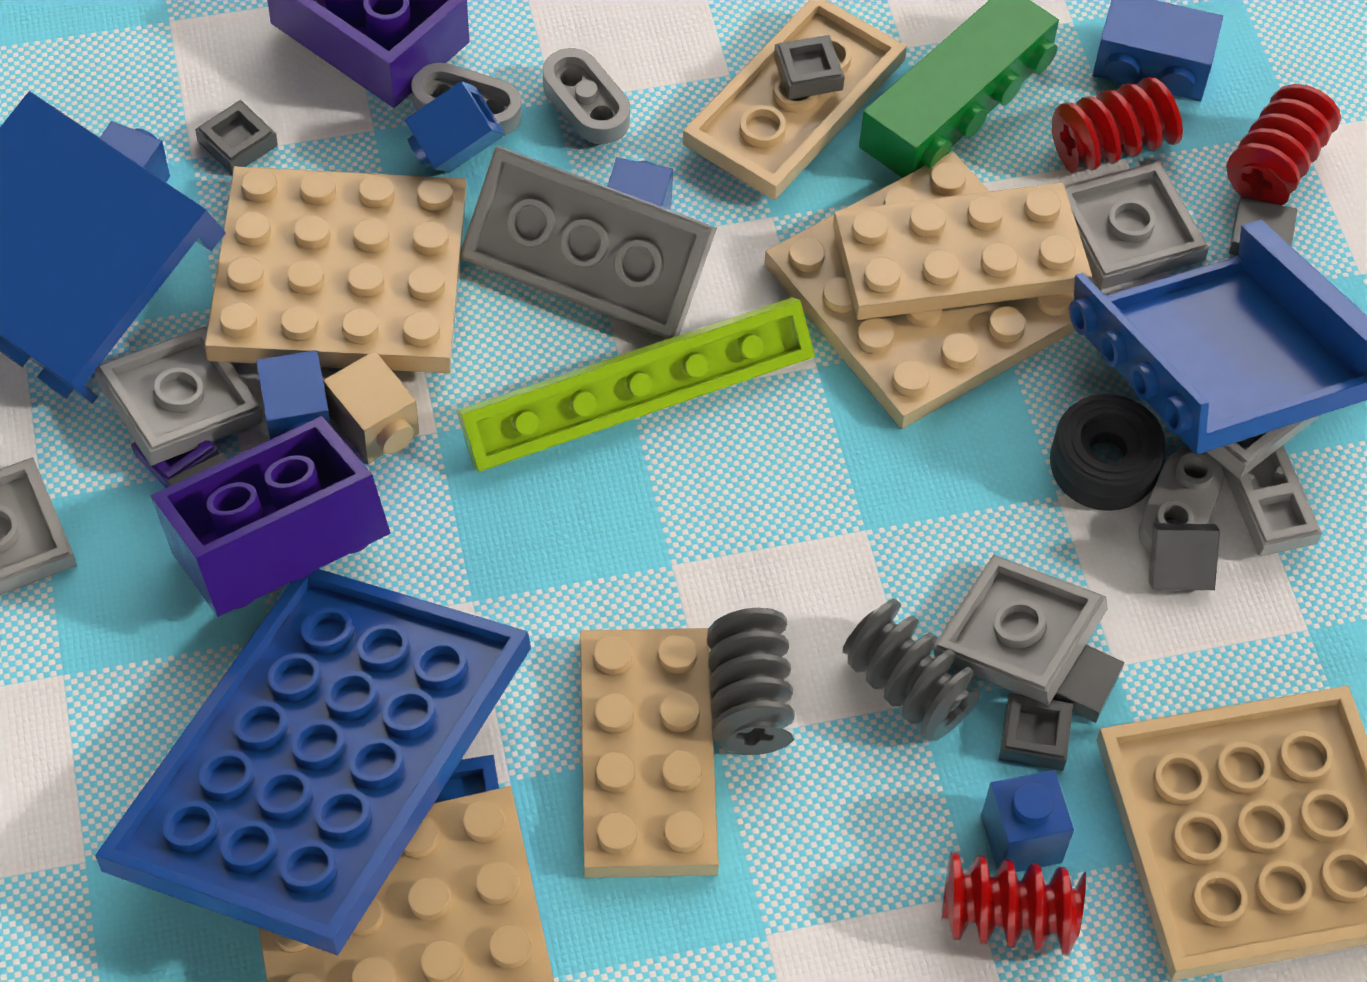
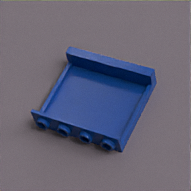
(81, 243)
(1232, 342)

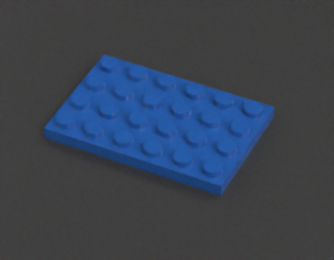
(316, 758)

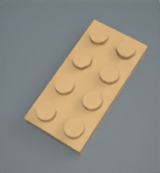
(772, 139)
(960, 250)
(647, 754)

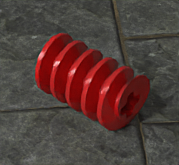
(1116, 123)
(1283, 143)
(1013, 903)

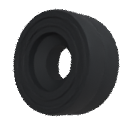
(1114, 421)

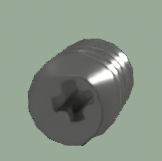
(909, 671)
(750, 681)

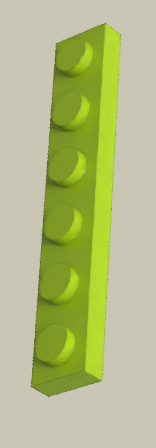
(635, 384)

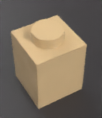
(372, 407)

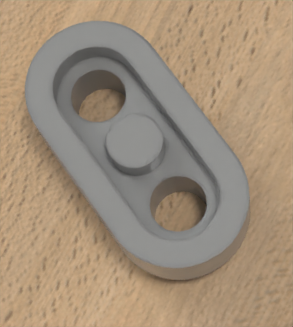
(498, 94)
(590, 100)
(1180, 495)

